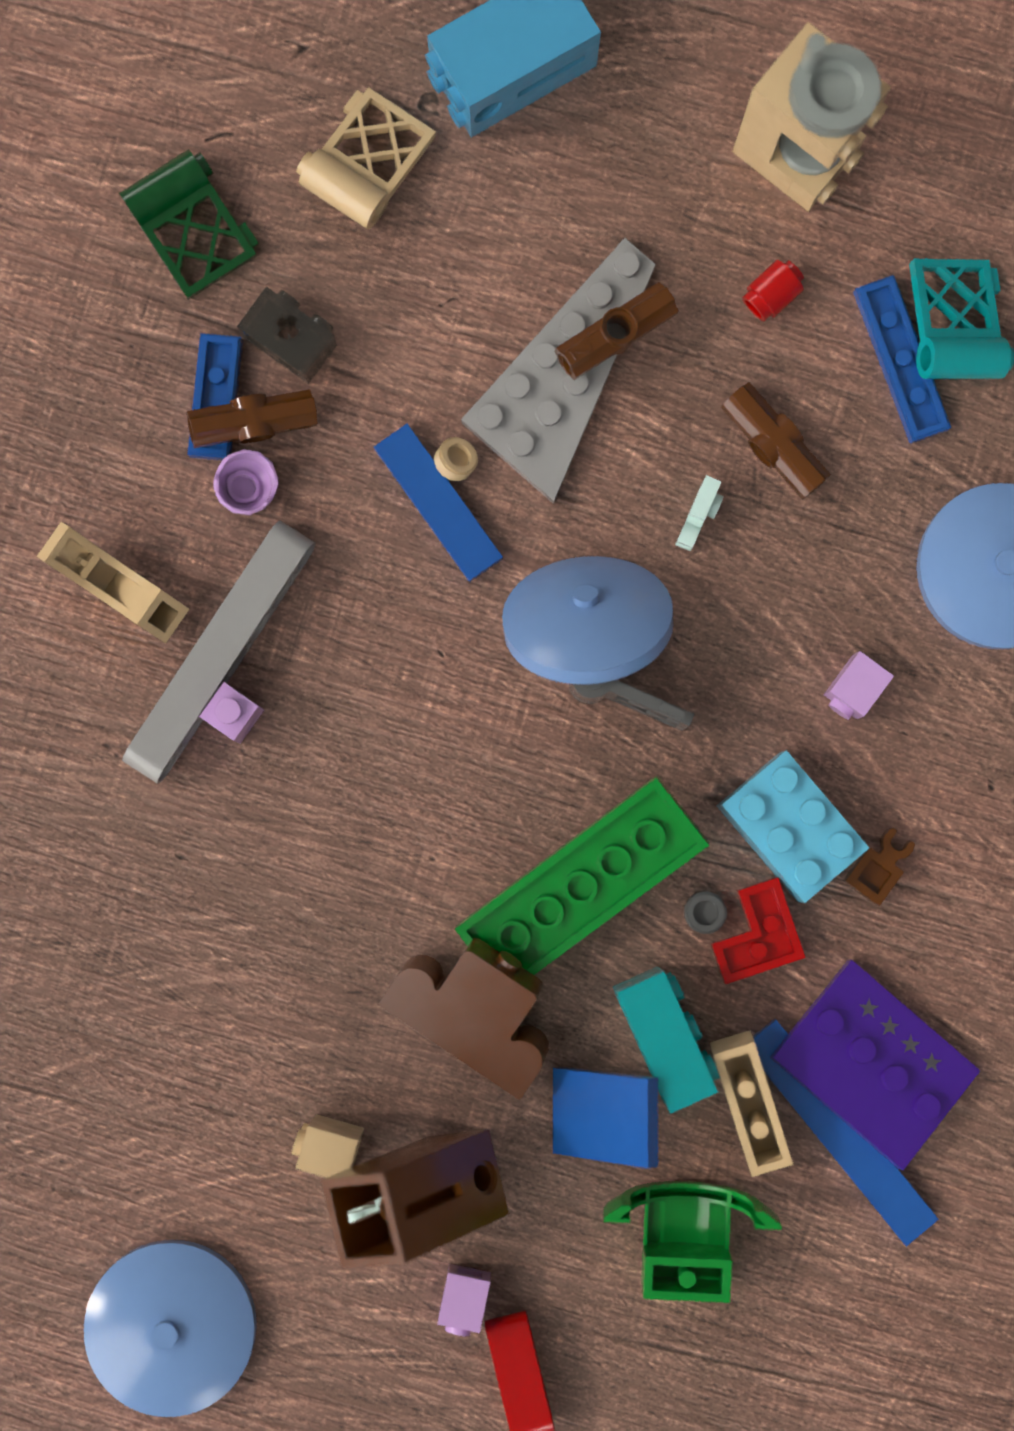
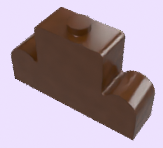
(475, 1012)

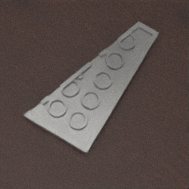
(537, 410)

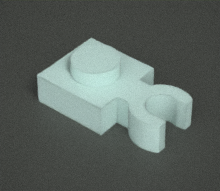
(705, 505)

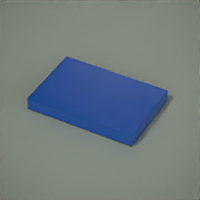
(605, 1116)

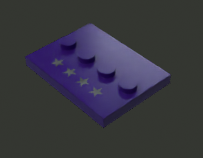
(875, 1064)

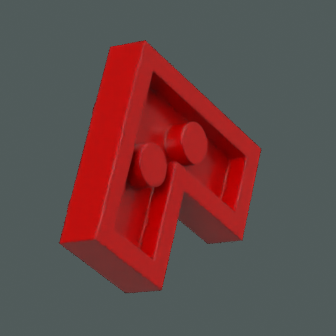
(769, 941)

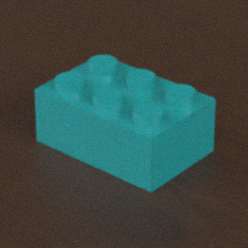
(667, 1038)

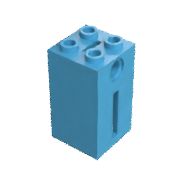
(509, 57)

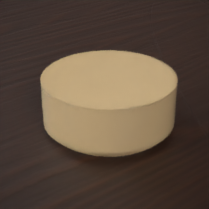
(456, 459)

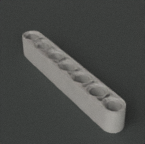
(219, 651)

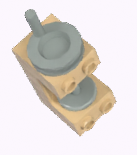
(810, 116)

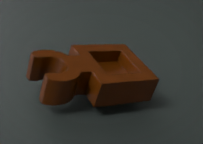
(876, 872)

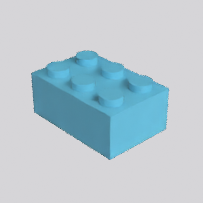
(792, 827)

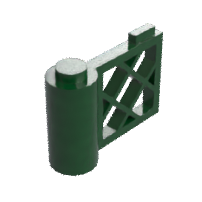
(171, 193)

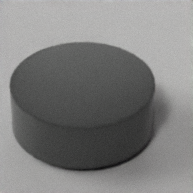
(705, 912)

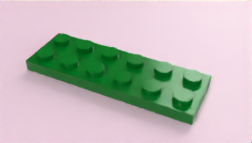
(588, 879)

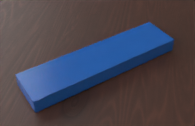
(896, 351)
(438, 503)

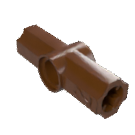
(637, 318)
(252, 418)
(775, 440)

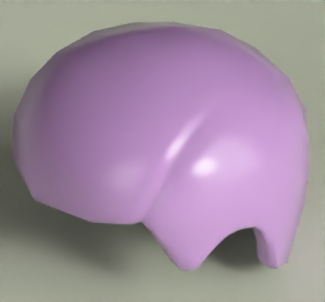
(245, 482)

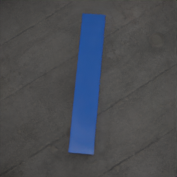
(866, 1167)

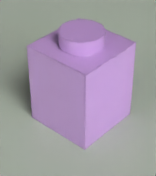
(857, 686)
(231, 713)
(464, 1300)

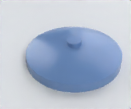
(969, 566)
(588, 620)
(170, 1328)

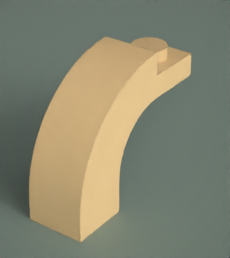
(113, 582)

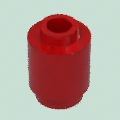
(774, 289)

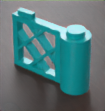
(963, 350)

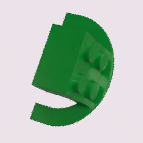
(687, 1236)

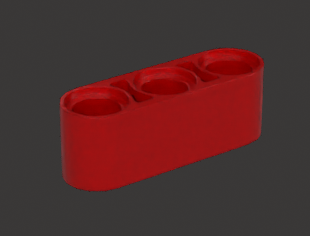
(519, 1373)

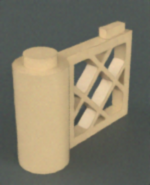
(343, 180)

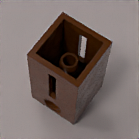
(429, 1195)

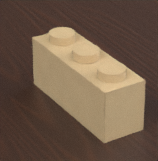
(751, 1103)

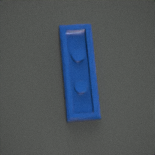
(216, 383)

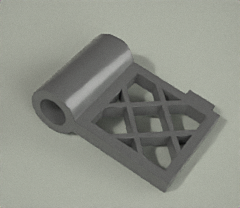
(633, 699)

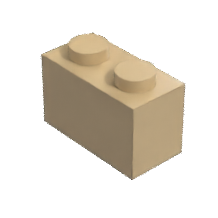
(326, 1146)

